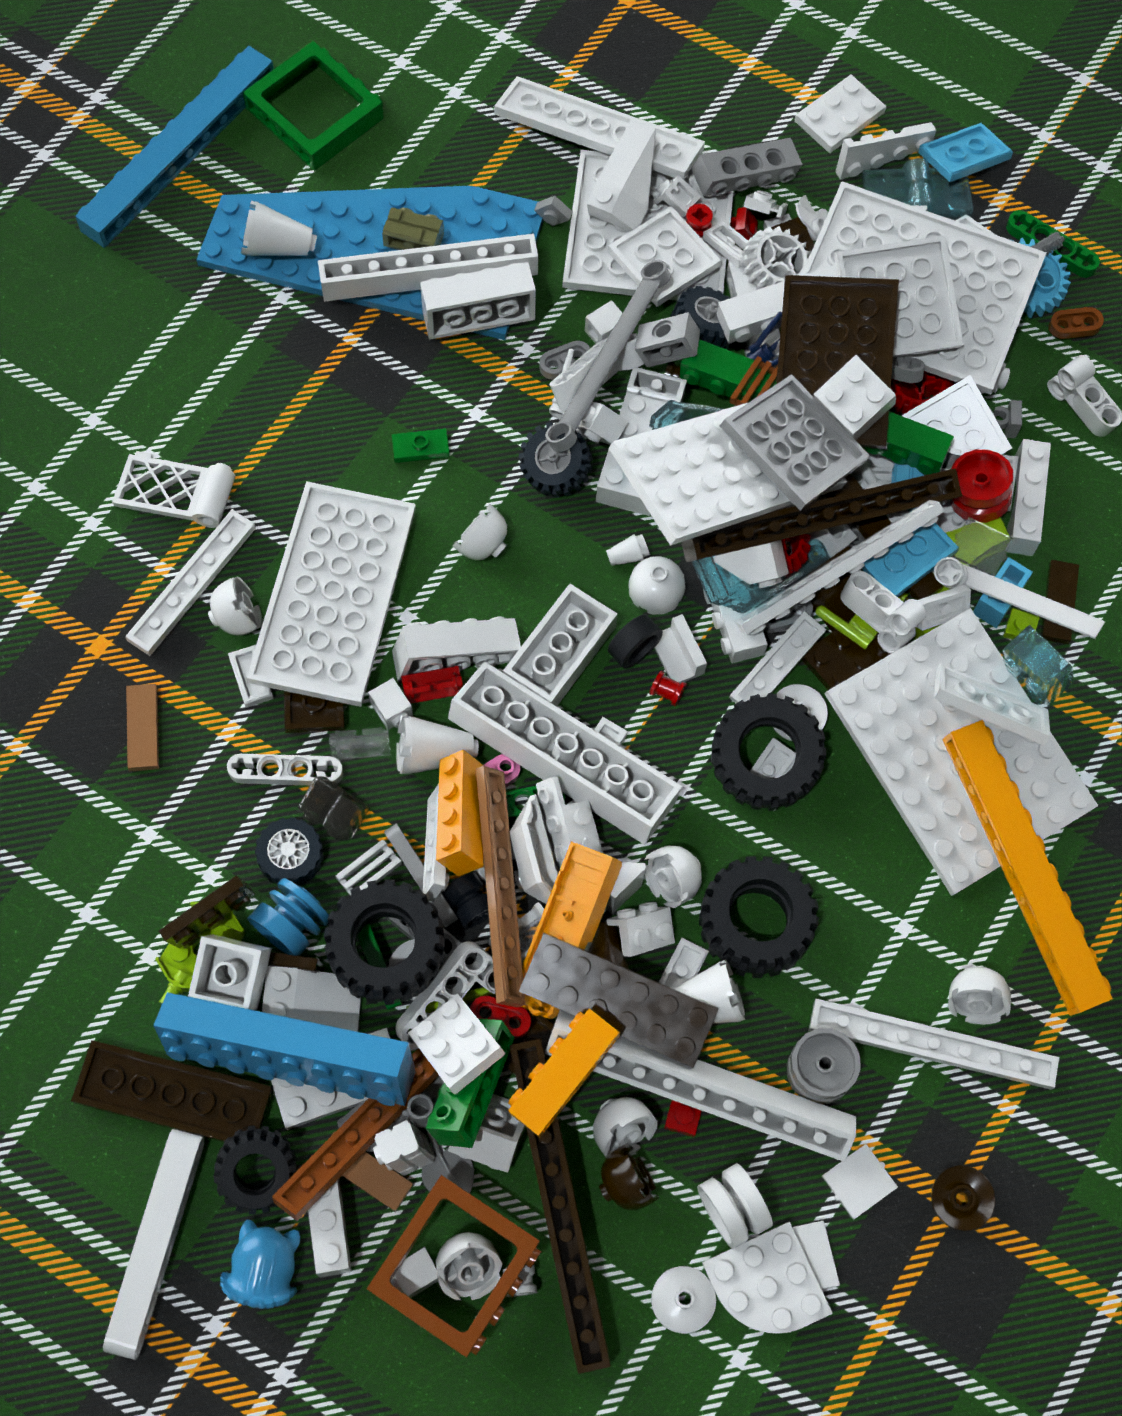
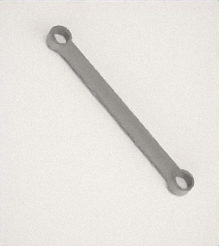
(607, 356)

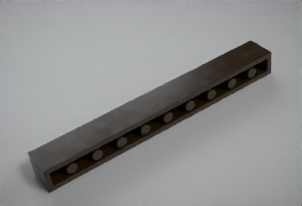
(825, 514)
(564, 1227)

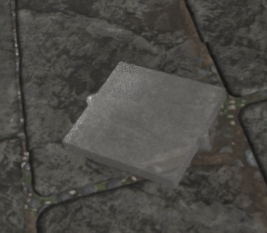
(981, 546)

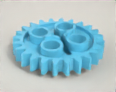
(1055, 282)

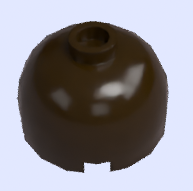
(627, 1180)

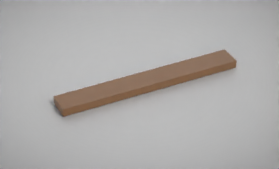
(500, 887)

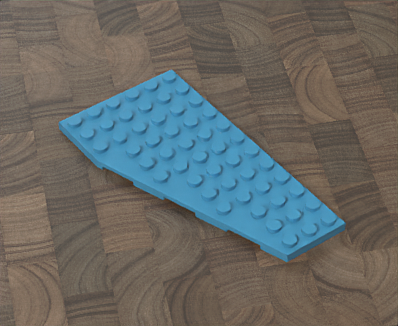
(353, 225)

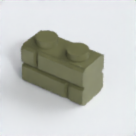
(411, 230)

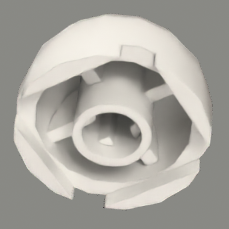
(484, 536)
(656, 585)
(233, 608)
(673, 874)
(980, 996)
(623, 1122)
(468, 1266)

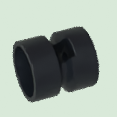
(467, 896)

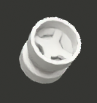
(946, 571)

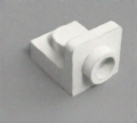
(677, 194)

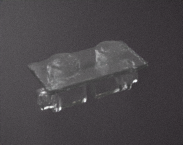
(371, 743)

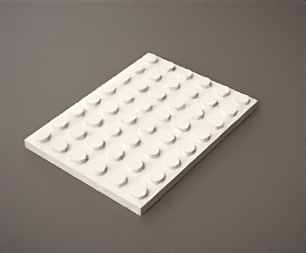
(987, 272)
(901, 734)

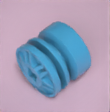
(289, 918)

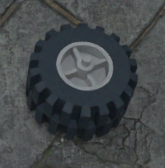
(703, 307)
(552, 470)

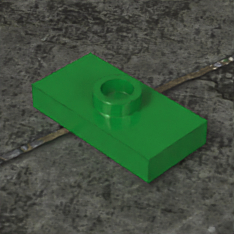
(420, 445)

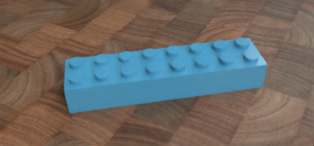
(286, 1049)

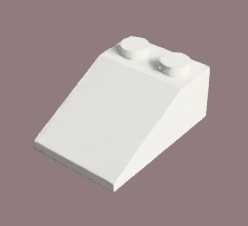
(310, 998)

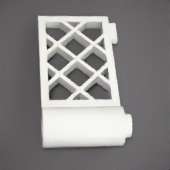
(209, 493)

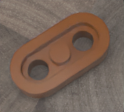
(1074, 322)

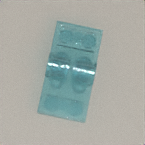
(922, 186)

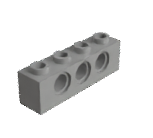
(746, 167)

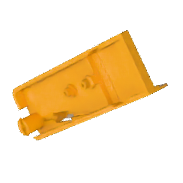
(574, 907)

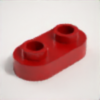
(503, 1013)

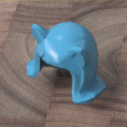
(261, 1267)

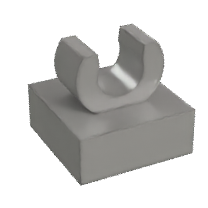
(1011, 418)

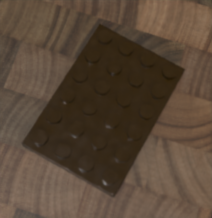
(832, 322)

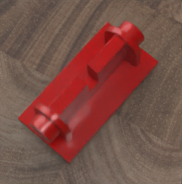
(432, 684)

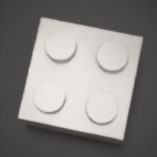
(855, 397)
(229, 972)

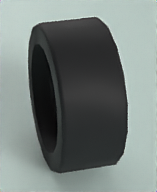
(635, 641)

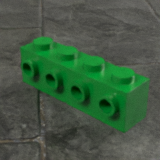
(459, 1116)

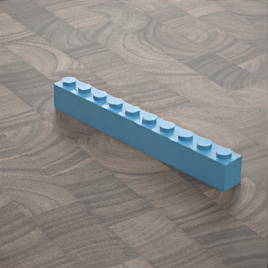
(172, 149)

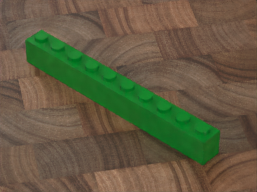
(906, 439)

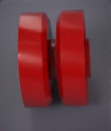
(984, 485)

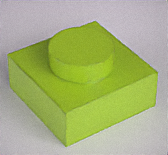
(1018, 621)

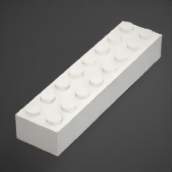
(560, 746)

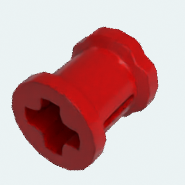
(667, 688)

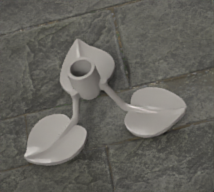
(447, 1164)

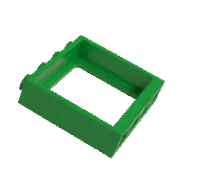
(338, 136)

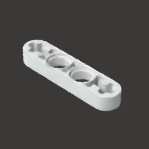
(285, 763)

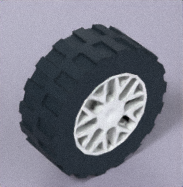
(289, 851)

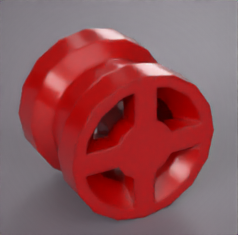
(698, 212)

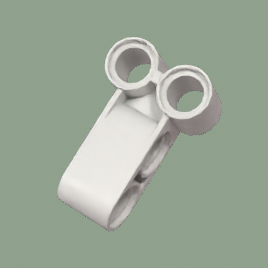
(1077, 381)
(882, 610)

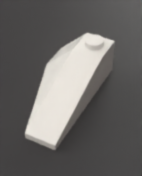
(625, 181)

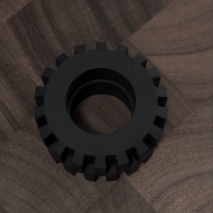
(253, 1142)

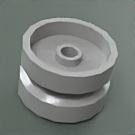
(836, 1053)

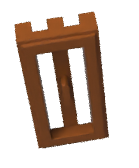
(765, 368)

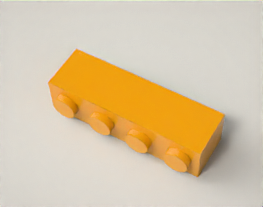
(459, 814)
(564, 1072)

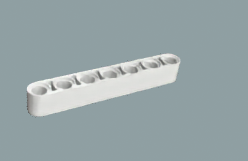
(153, 1245)

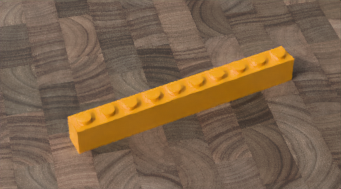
(1027, 868)

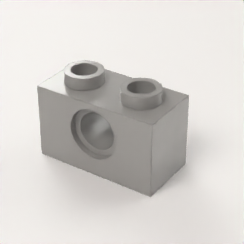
(667, 340)

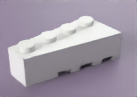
(455, 644)

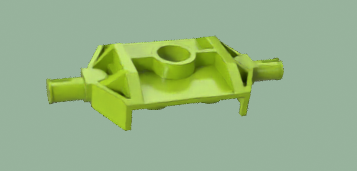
(180, 963)

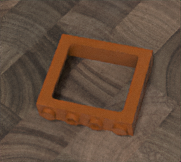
(509, 1283)

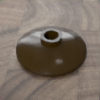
(975, 1189)

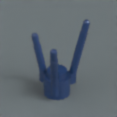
(765, 351)

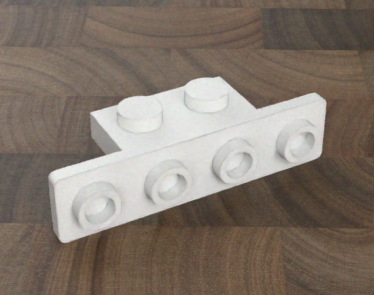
(566, 822)

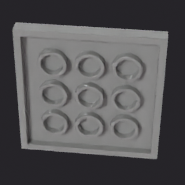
(795, 441)

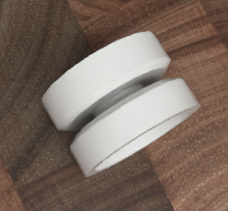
(735, 1205)

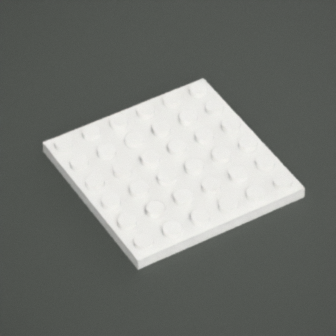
(587, 256)

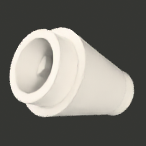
(628, 551)

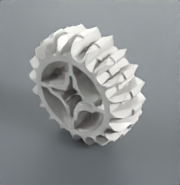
(772, 256)

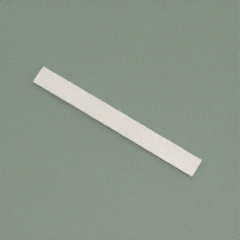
(1033, 603)

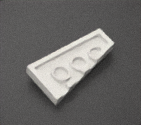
(877, 151)

